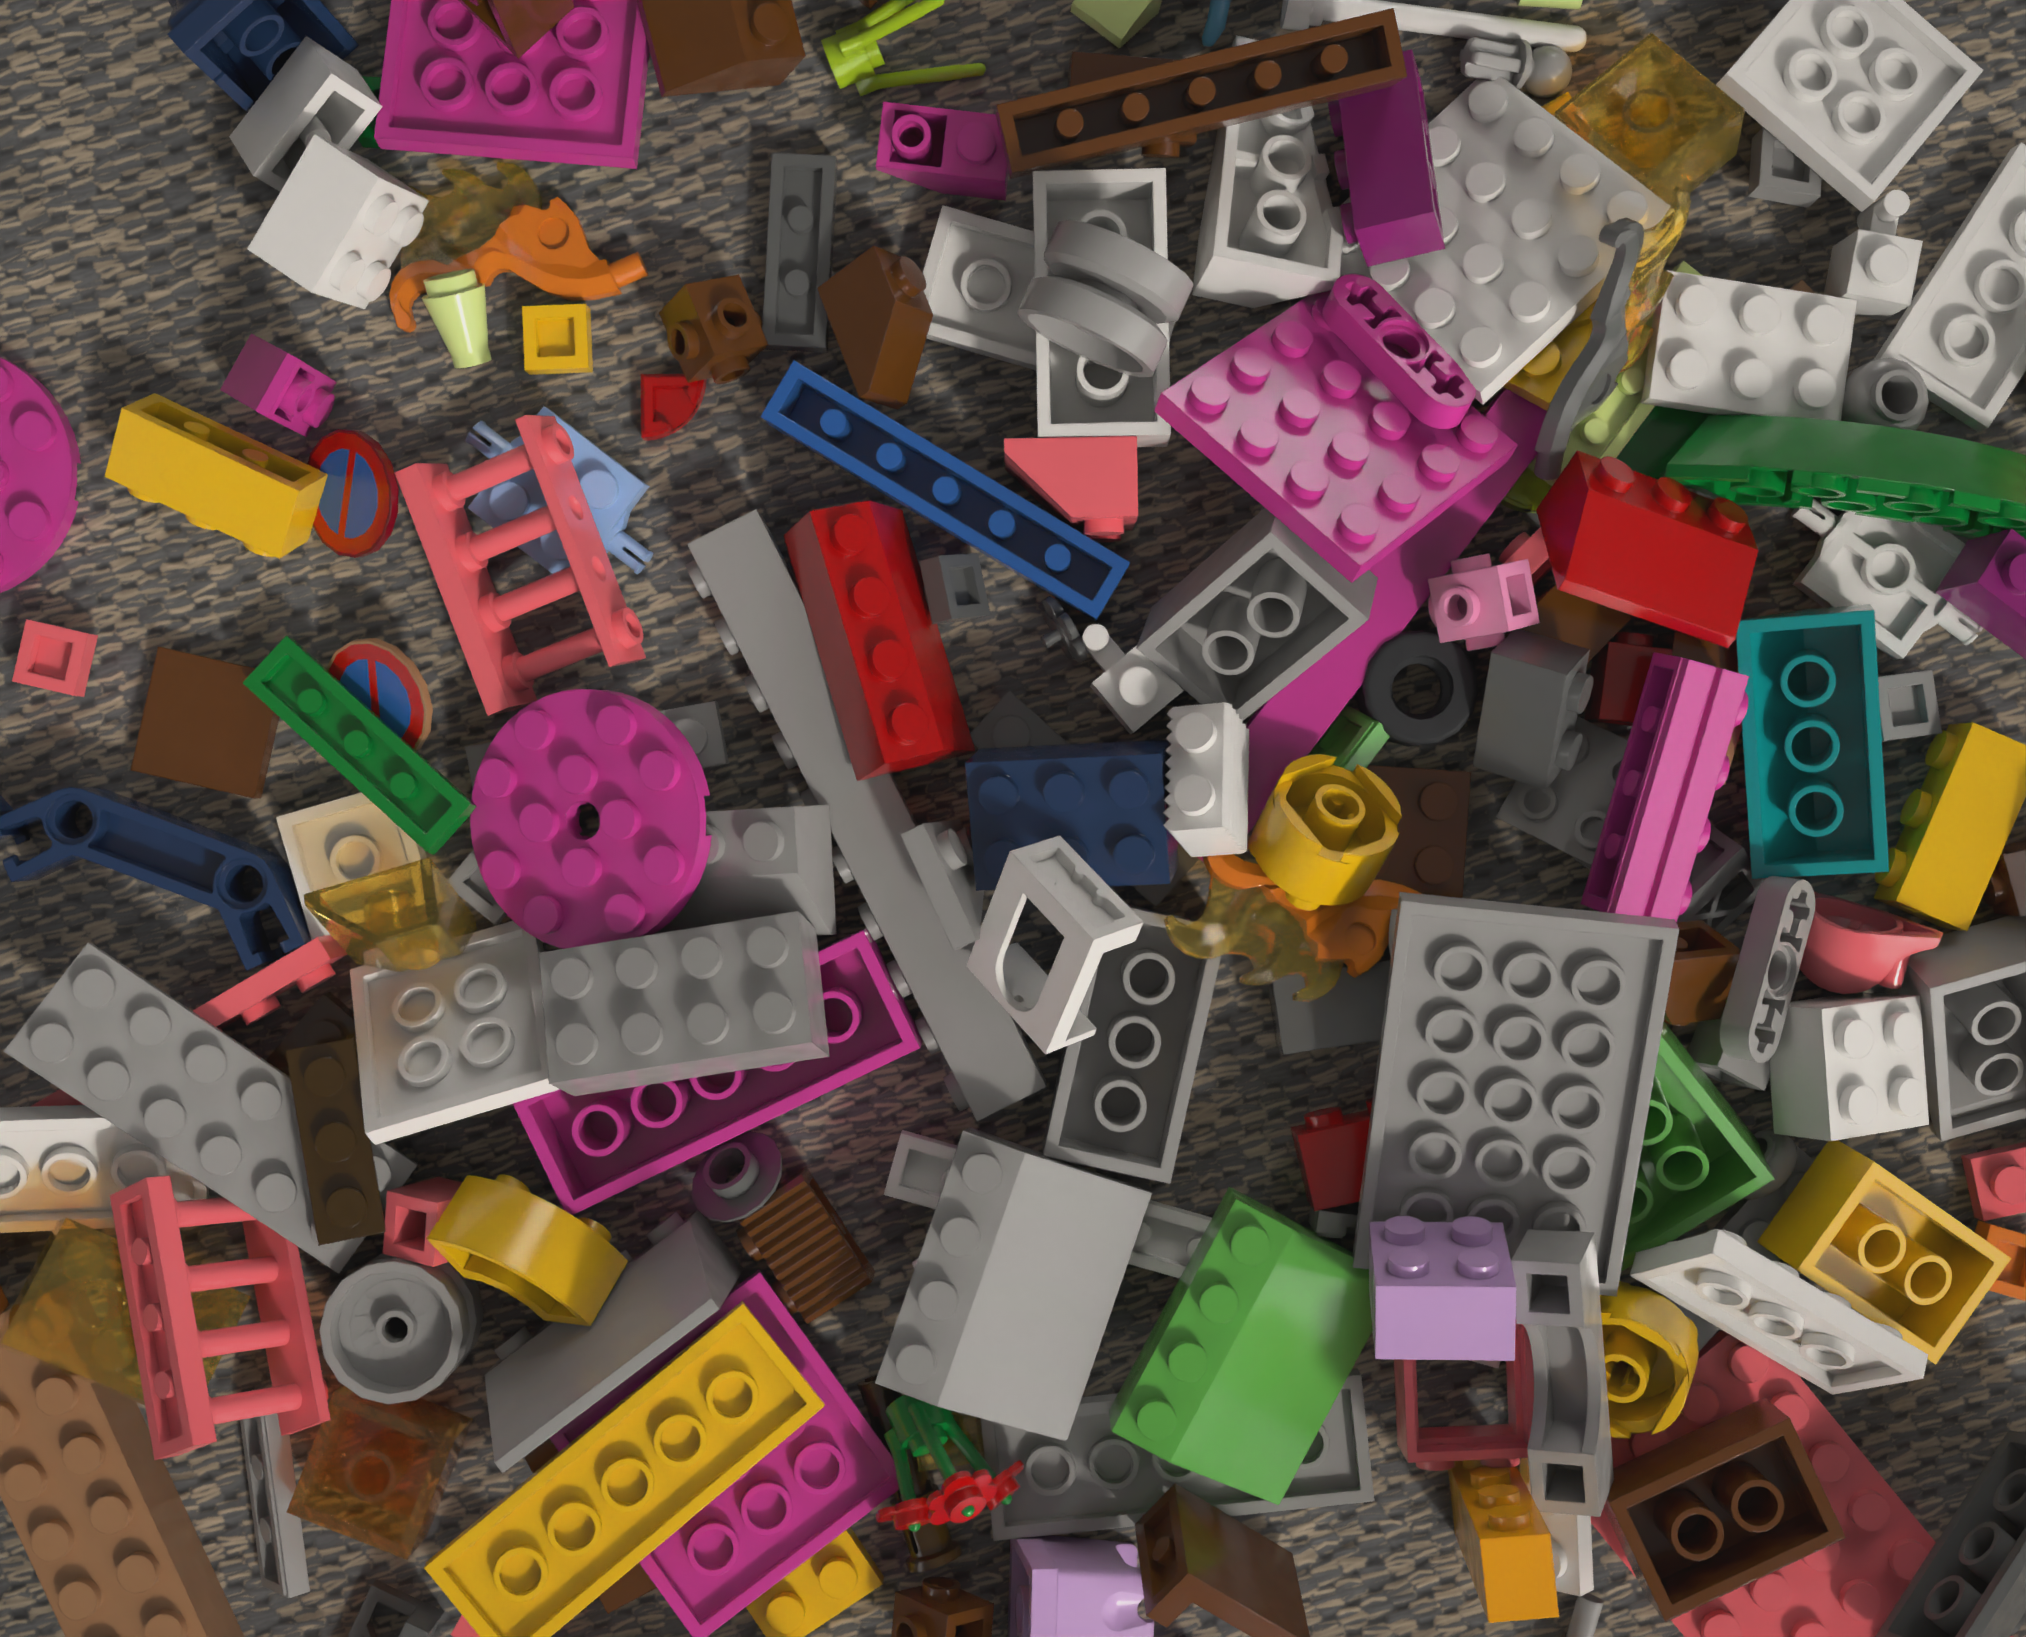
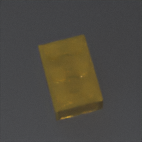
(79, 1316)

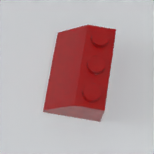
(1649, 547)

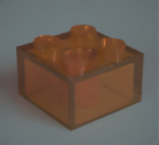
(380, 1470)

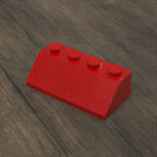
(877, 638)

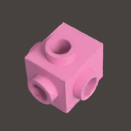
(1482, 601)

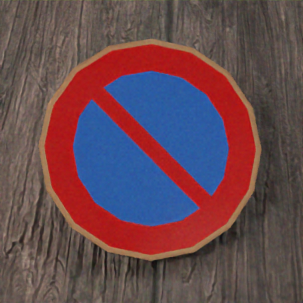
(387, 685)

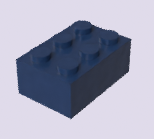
(1091, 794)

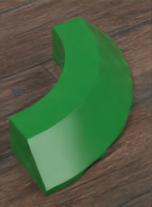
(1856, 469)

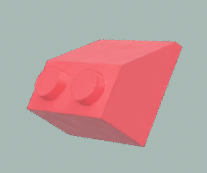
(1080, 480)

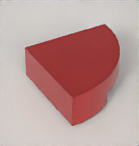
(668, 403)

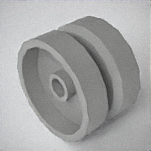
(1105, 298)
(381, 1356)

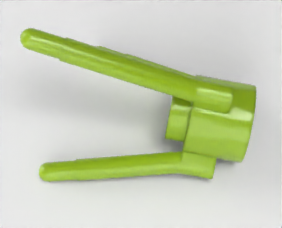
(855, 50)

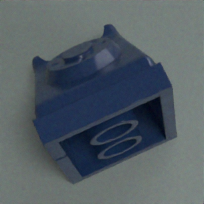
(251, 40)

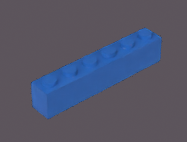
(945, 491)

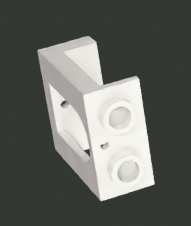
(1081, 910)

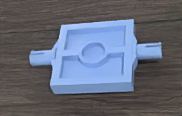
(606, 484)

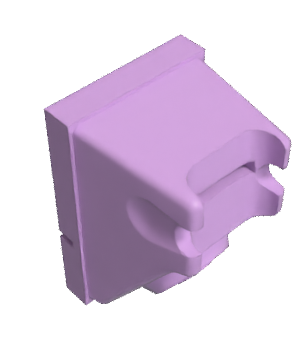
(1075, 1588)

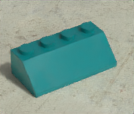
(1813, 743)

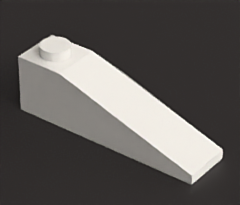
(1267, 214)

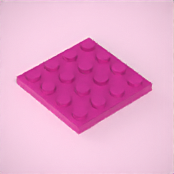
(466, 94)
(1328, 440)
(783, 1505)

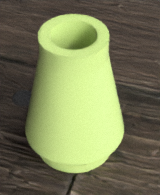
(460, 315)

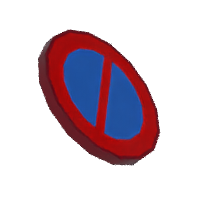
(359, 493)

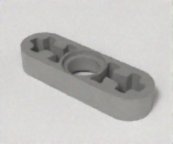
(1767, 969)

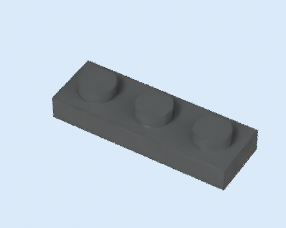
(799, 251)

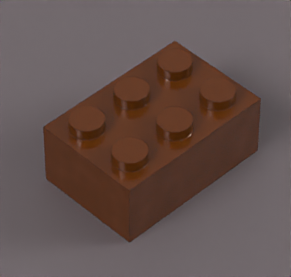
(1719, 1509)

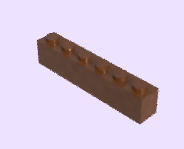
(1201, 93)

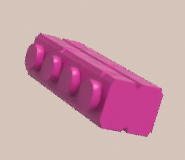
(1666, 788)

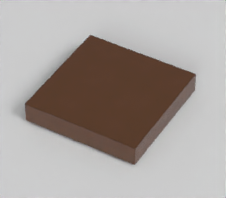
(205, 725)

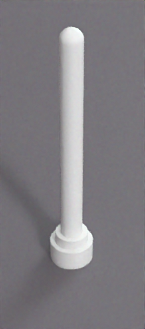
(1437, 21)

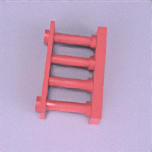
(461, 557)
(166, 1331)

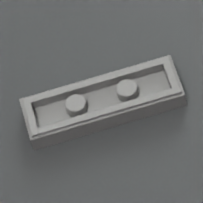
(271, 1490)

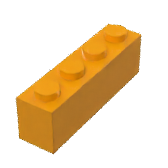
(1503, 1542)

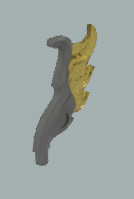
(1619, 328)

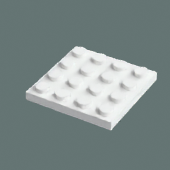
(1518, 232)

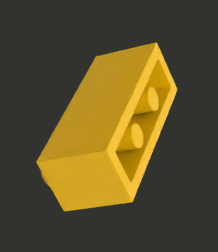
(215, 476)
(1955, 826)

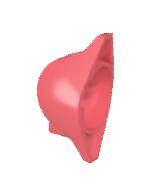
(1861, 946)

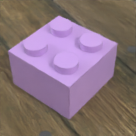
(1441, 1290)

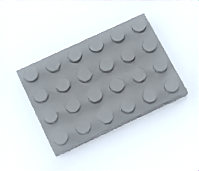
(1516, 1069)

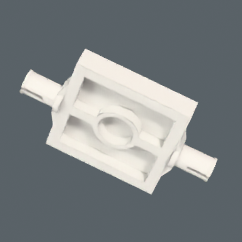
(1885, 566)

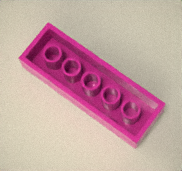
(627, 1135)

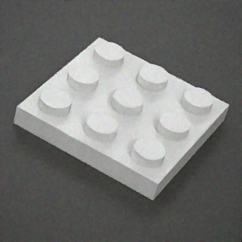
(1850, 87)
(451, 1035)

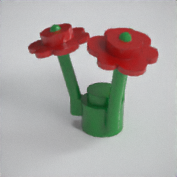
(962, 1495)

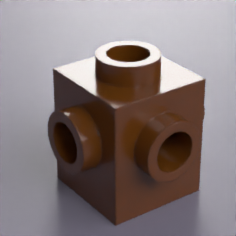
(713, 329)
(941, 1611)

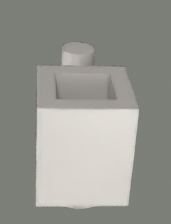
(1874, 262)
(1130, 683)

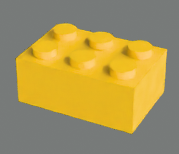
(1884, 1248)

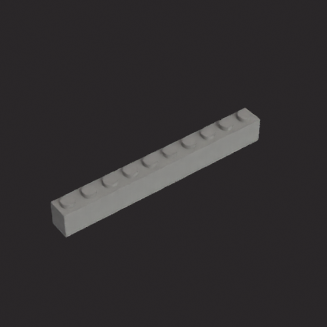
(772, 631)

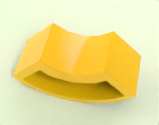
(528, 1249)

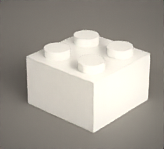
(339, 224)
(1849, 1067)

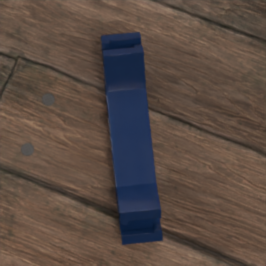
(167, 855)

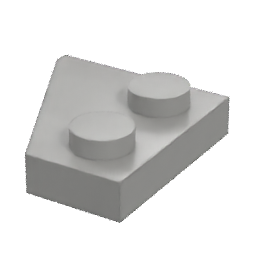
(946, 868)

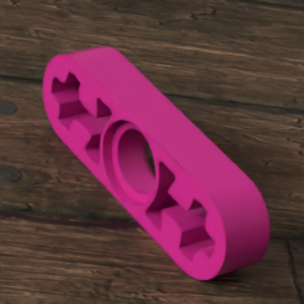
(1426, 384)

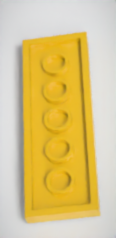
(626, 1482)

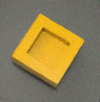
(557, 339)

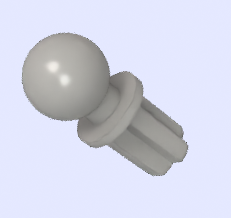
(1541, 71)

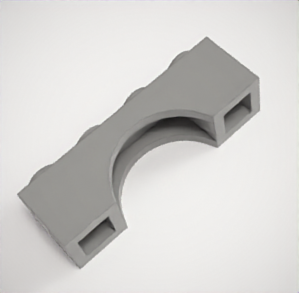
(1570, 1418)

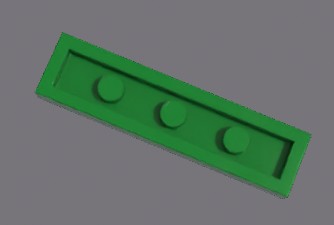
(360, 745)

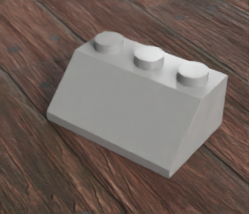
(765, 867)

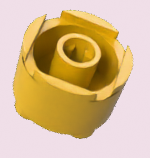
(1325, 832)
(1647, 1359)

